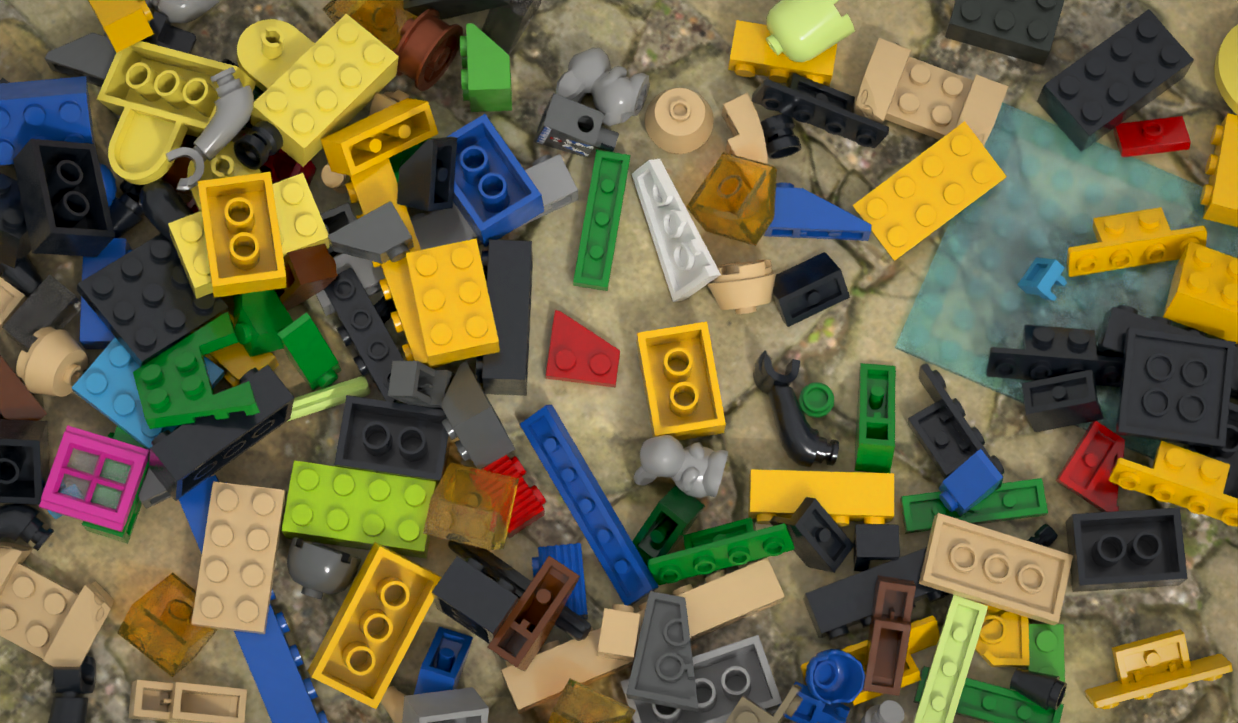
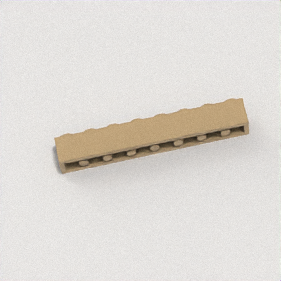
(709, 608)

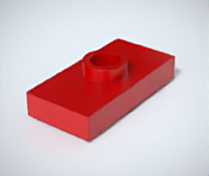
(1152, 136)

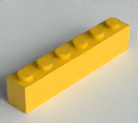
(372, 190)

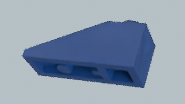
(809, 216)

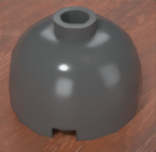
(320, 568)

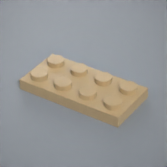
(238, 557)
(996, 569)

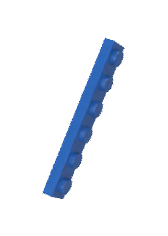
(589, 505)

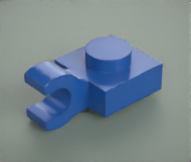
(815, 711)

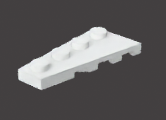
(676, 239)

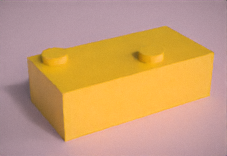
(374, 626)

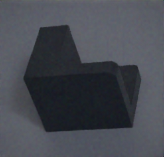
(169, 36)
(875, 543)

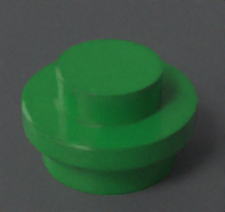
(816, 400)

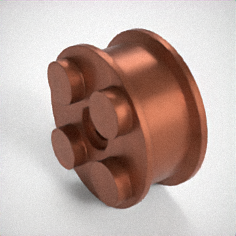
(427, 48)

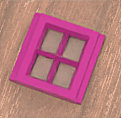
(94, 478)

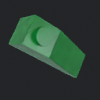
(258, 320)
(309, 353)
(875, 418)

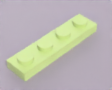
(951, 661)

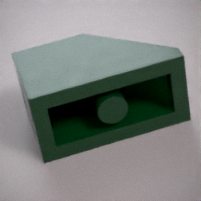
(667, 524)

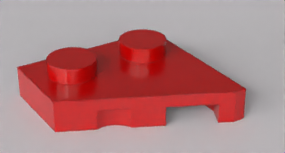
(580, 354)
(1091, 465)

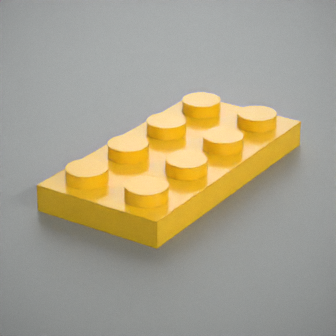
(929, 191)

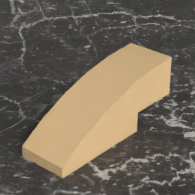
(746, 129)
(186, 702)

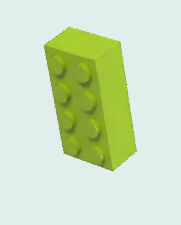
(358, 508)

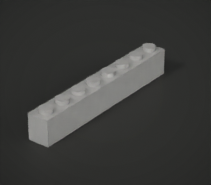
(450, 226)

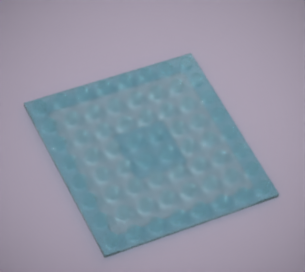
(1040, 212)

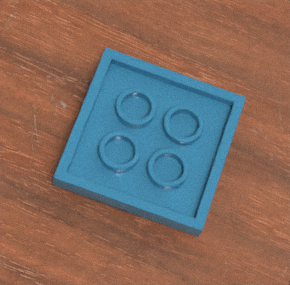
(113, 391)

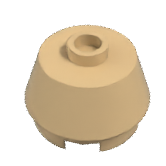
(679, 120)
(743, 285)
(52, 363)

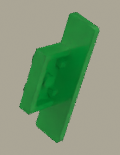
(719, 549)

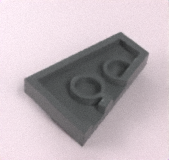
(663, 656)

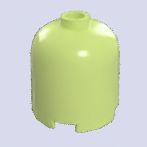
(806, 28)

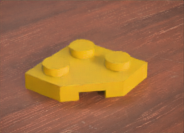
(1004, 639)

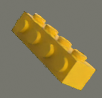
(842, 495)

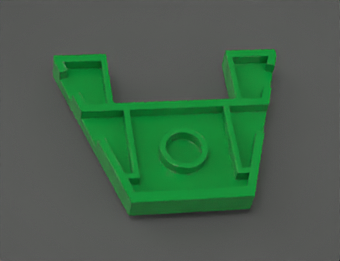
(178, 385)

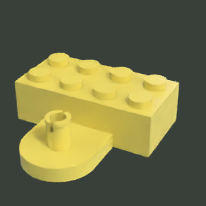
(309, 84)
(159, 102)
(296, 214)

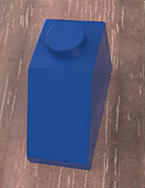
(969, 483)
(443, 662)

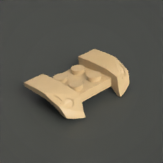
(926, 95)
(46, 614)

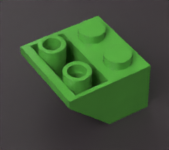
(488, 72)

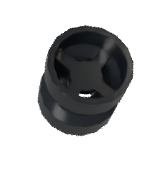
(780, 136)
(256, 146)

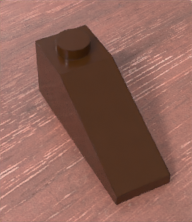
(306, 274)
(534, 614)

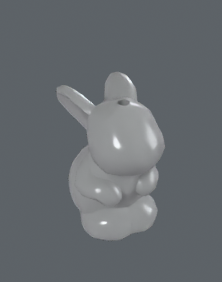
(611, 89)
(693, 469)

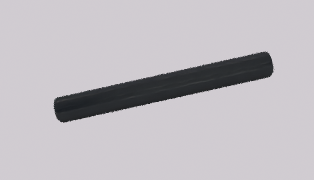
(495, 567)

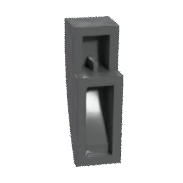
(418, 384)

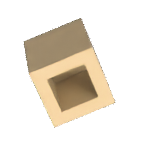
(618, 633)

